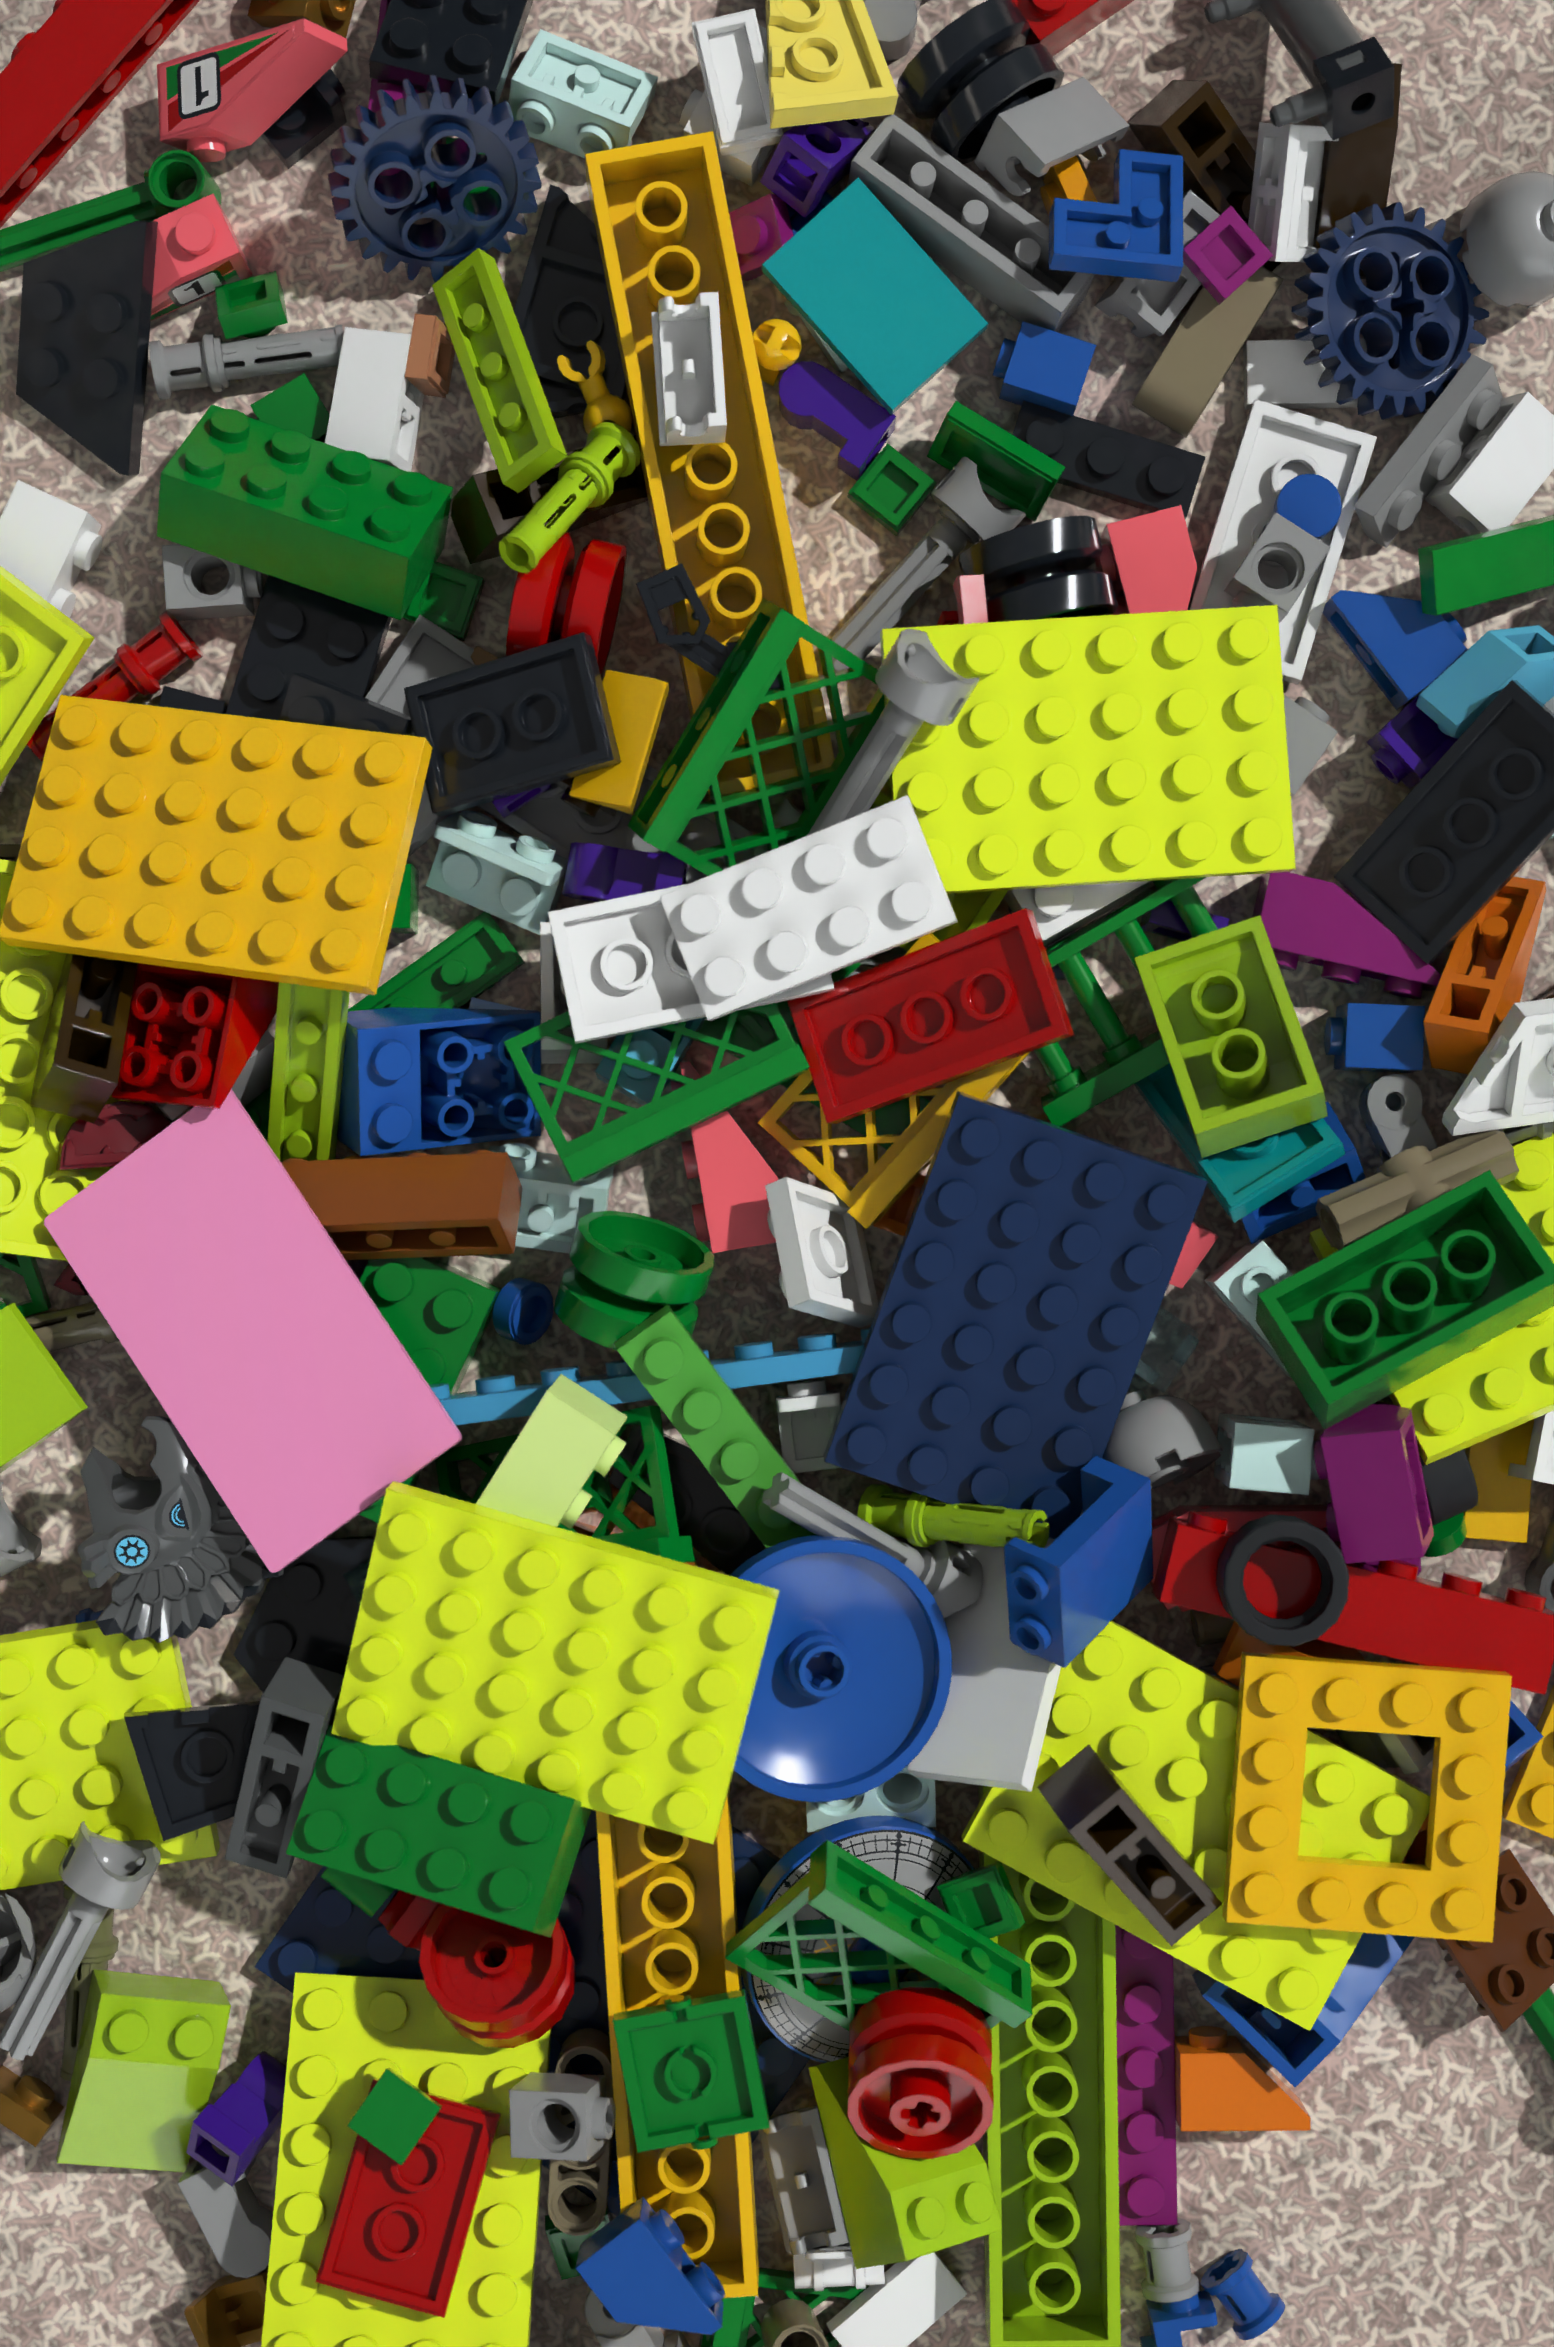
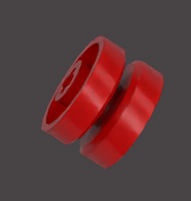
(557, 604)
(489, 2002)
(920, 2073)

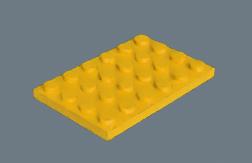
(217, 843)

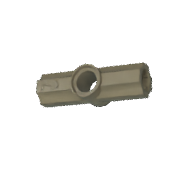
(1410, 1182)

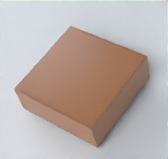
(430, 356)

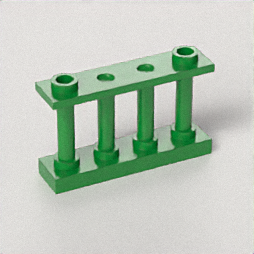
(1125, 1055)

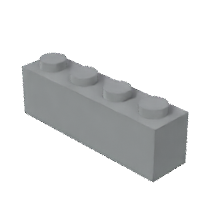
(968, 225)

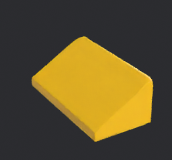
(635, 714)

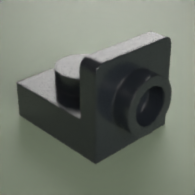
(308, 121)

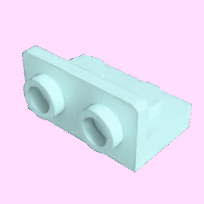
(578, 96)
(497, 871)
(550, 1201)

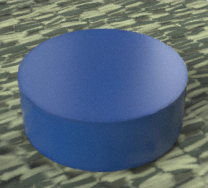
(1310, 504)
(523, 1311)

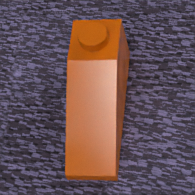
(1483, 976)

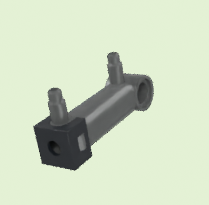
(1346, 74)

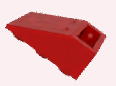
(191, 1034)

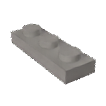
(1430, 451)

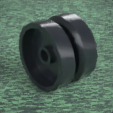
(974, 74)
(1042, 571)

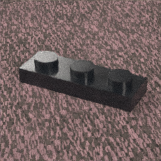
(1112, 460)

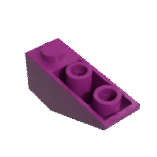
(1327, 928)

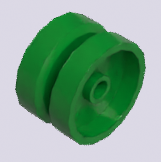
(628, 1272)

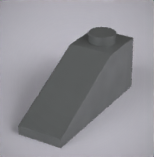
(281, 1762)

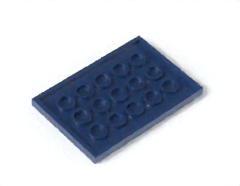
(1013, 1314)

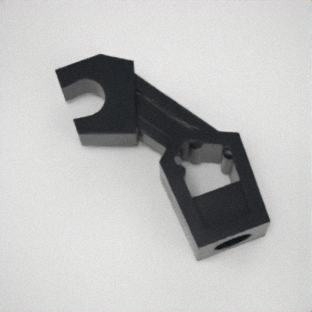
(669, 588)

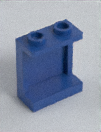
(1089, 1573)

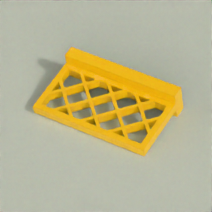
(910, 1151)

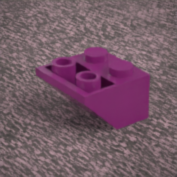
(1375, 1485)

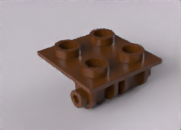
(1520, 1961)

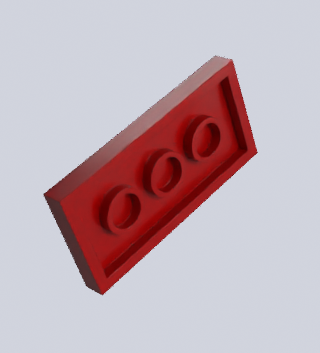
(931, 1017)

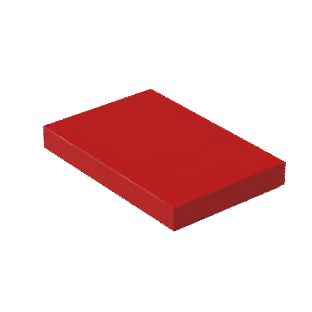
(407, 2224)

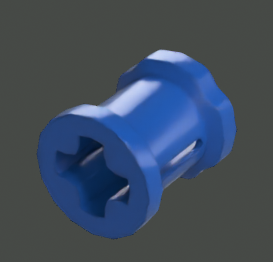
(1243, 2294)

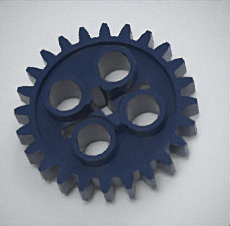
(433, 177)
(1388, 310)

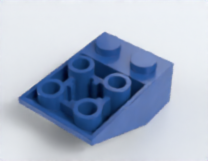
(434, 1079)
(1289, 2046)

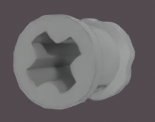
(1167, 2262)

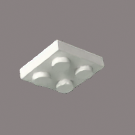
(821, 1254)

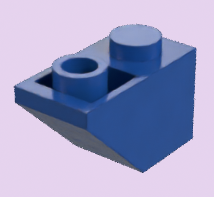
(647, 2276)

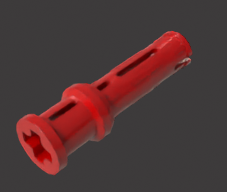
(134, 672)

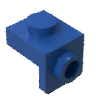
(1170, 2318)

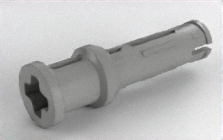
(217, 362)

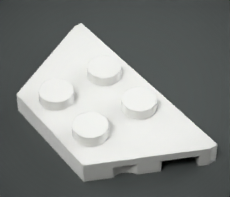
(1512, 1076)

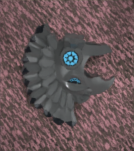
(168, 1540)

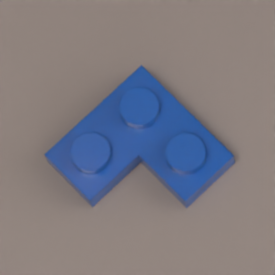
(1132, 236)

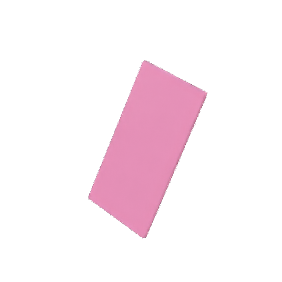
(252, 1330)

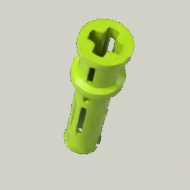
(532, 539)
(929, 1520)

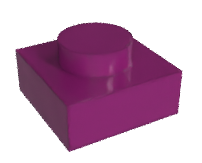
(759, 232)
(1225, 255)

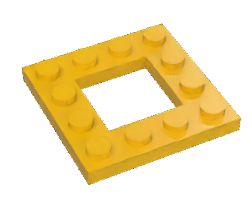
(1456, 1886)

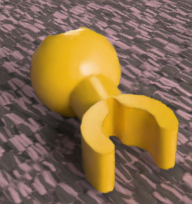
(776, 348)
(600, 403)

